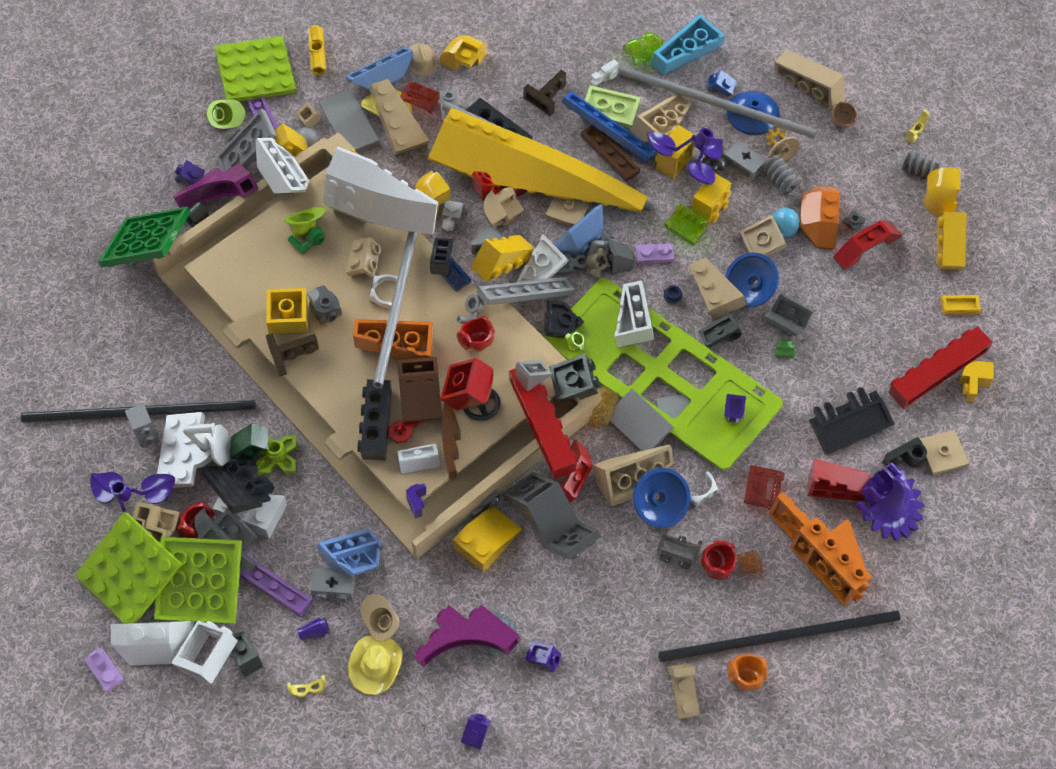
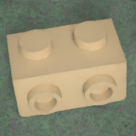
(363, 257)

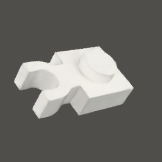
(607, 72)

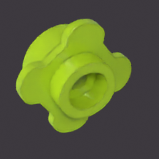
(575, 341)

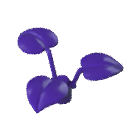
(704, 141)
(111, 485)

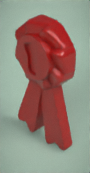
(402, 432)

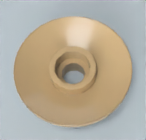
(785, 148)

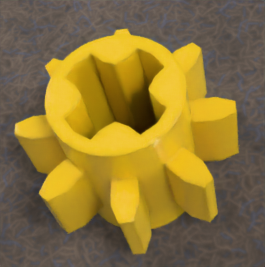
(775, 133)

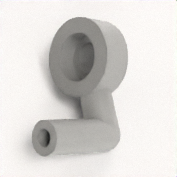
(601, 243)
(474, 306)

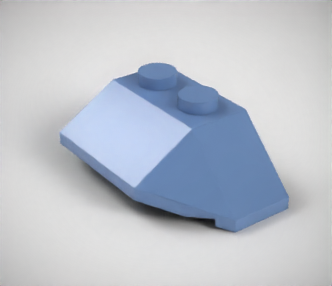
(389, 67)
(580, 236)
(351, 553)

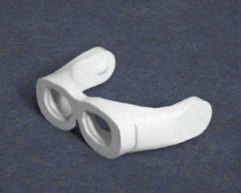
(377, 280)
(698, 500)

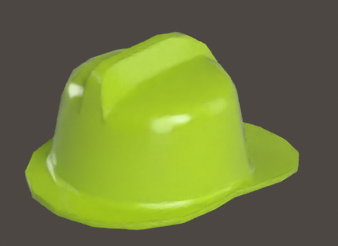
(225, 113)
(304, 221)

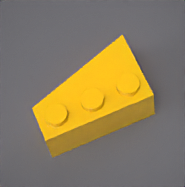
(951, 241)

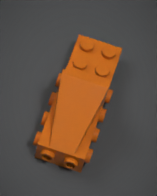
(834, 549)

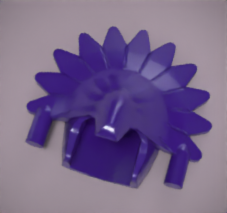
(891, 503)

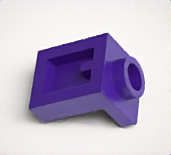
(414, 499)
(543, 655)

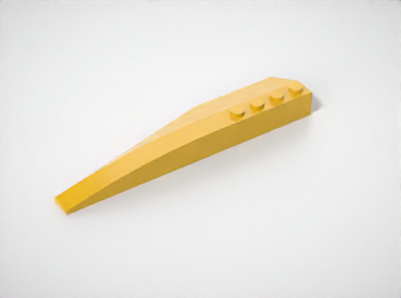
(522, 163)

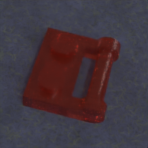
(420, 96)
(757, 486)

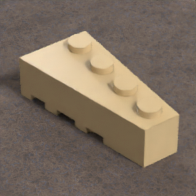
(811, 78)
(398, 122)

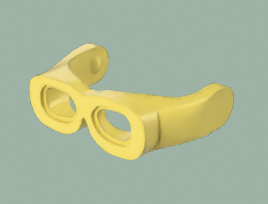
(912, 134)
(293, 689)

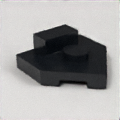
(560, 319)

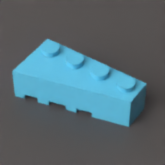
(688, 44)

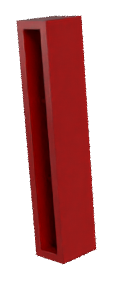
(939, 367)
(545, 427)

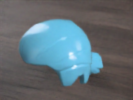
(787, 221)

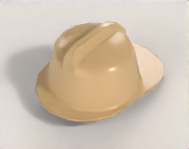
(423, 60)
(379, 617)

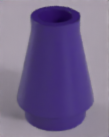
(314, 629)

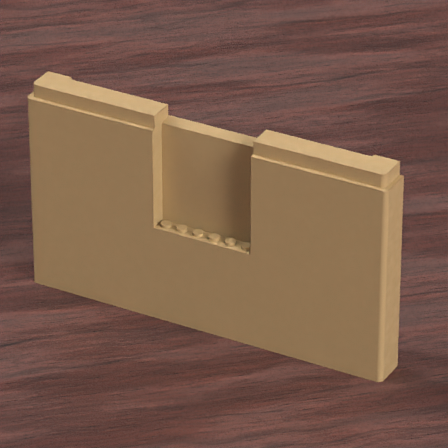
(244, 249)

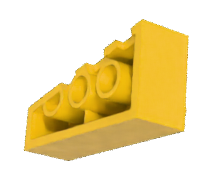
(501, 256)

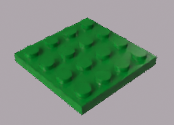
(144, 237)

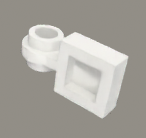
(451, 213)

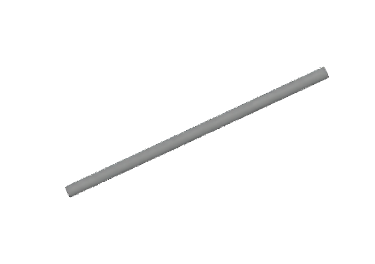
(718, 102)
(394, 310)

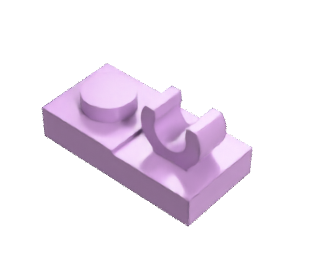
(654, 253)
(104, 669)

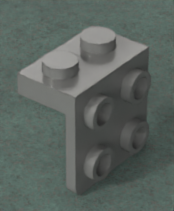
(789, 315)

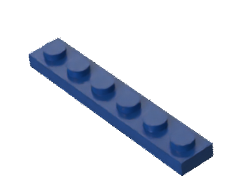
(608, 126)

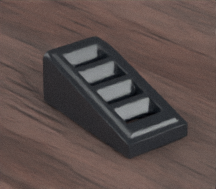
(441, 257)

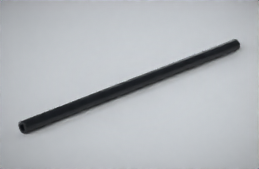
(151, 410)
(778, 636)

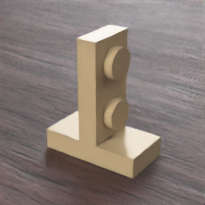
(684, 690)

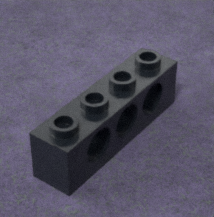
(486, 111)
(376, 448)

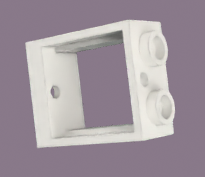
(193, 645)

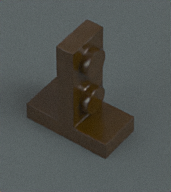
(543, 98)
(290, 350)

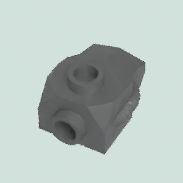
(324, 304)

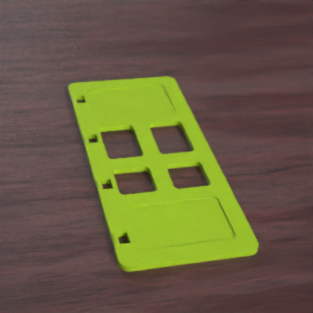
(703, 421)

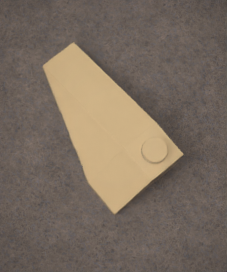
(662, 117)
(620, 474)

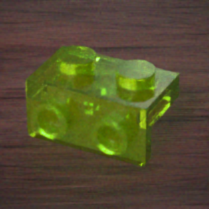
(643, 47)
(686, 224)

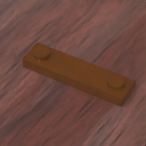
(610, 152)

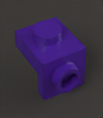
(189, 172)
(735, 407)
(476, 730)

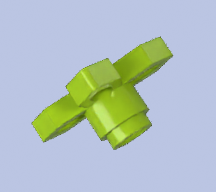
(278, 456)

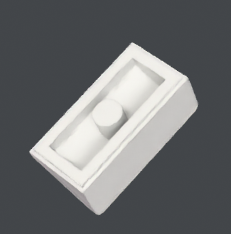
(418, 458)

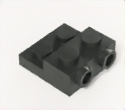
(574, 378)

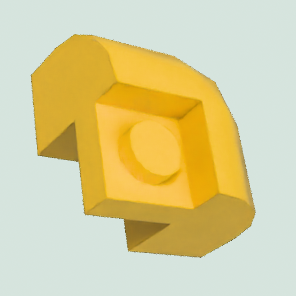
(463, 51)
(435, 187)
(942, 190)

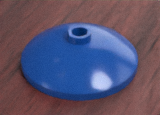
(757, 101)
(752, 268)
(672, 501)

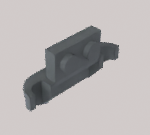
(227, 527)

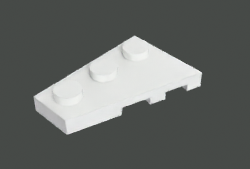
(544, 262)

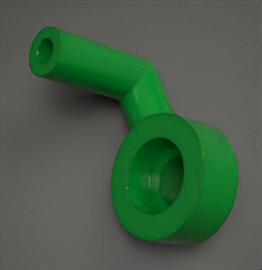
(314, 237)

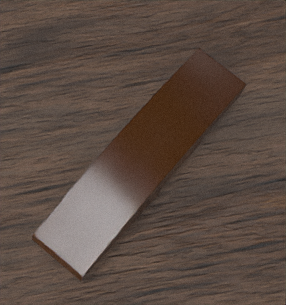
(450, 434)

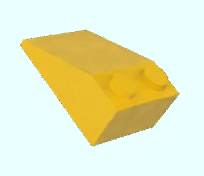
(486, 538)

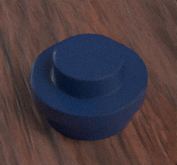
(672, 294)

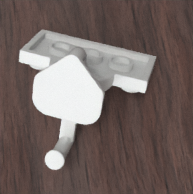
(191, 445)

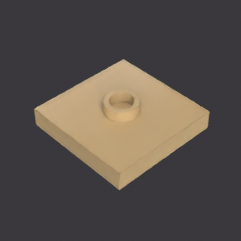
(567, 211)
(763, 237)
(944, 453)

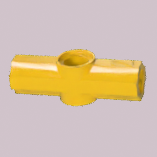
(317, 50)

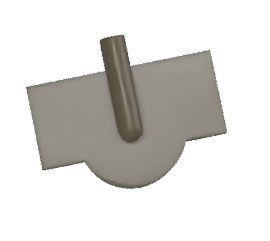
(597, 262)

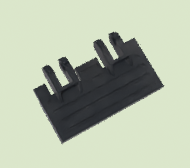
(852, 422)
(237, 485)

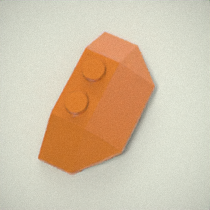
(820, 216)

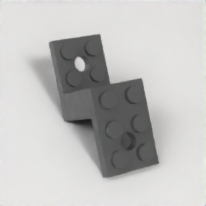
(551, 515)

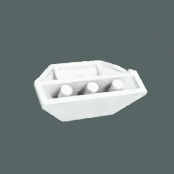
(279, 167)
(150, 642)

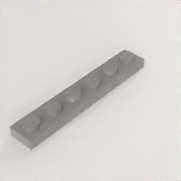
(525, 291)

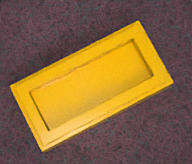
(960, 304)

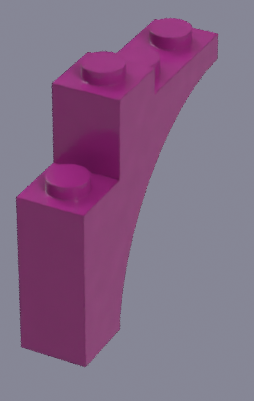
(217, 184)
(455, 631)

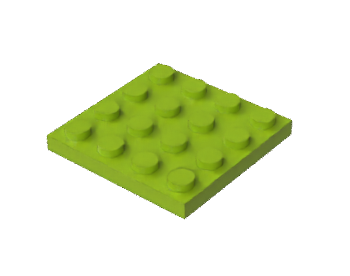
(255, 69)
(128, 569)
(204, 584)

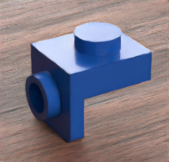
(721, 82)

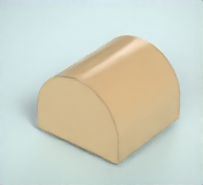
(308, 115)

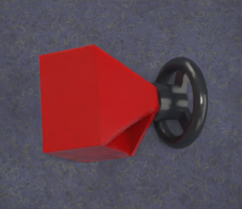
(470, 385)

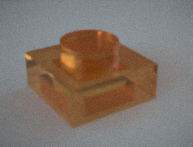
(749, 562)

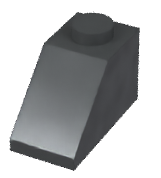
(619, 257)

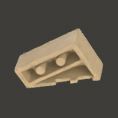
(717, 291)

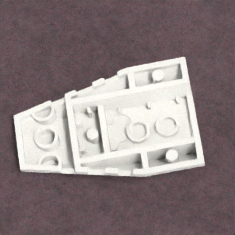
(374, 196)

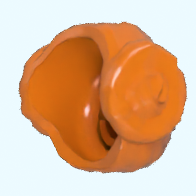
(747, 671)

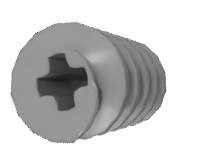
(920, 163)
(780, 175)

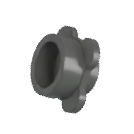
(854, 225)

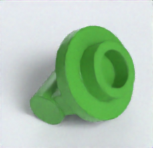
(785, 349)

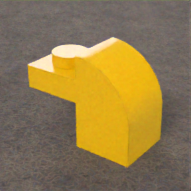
(976, 375)

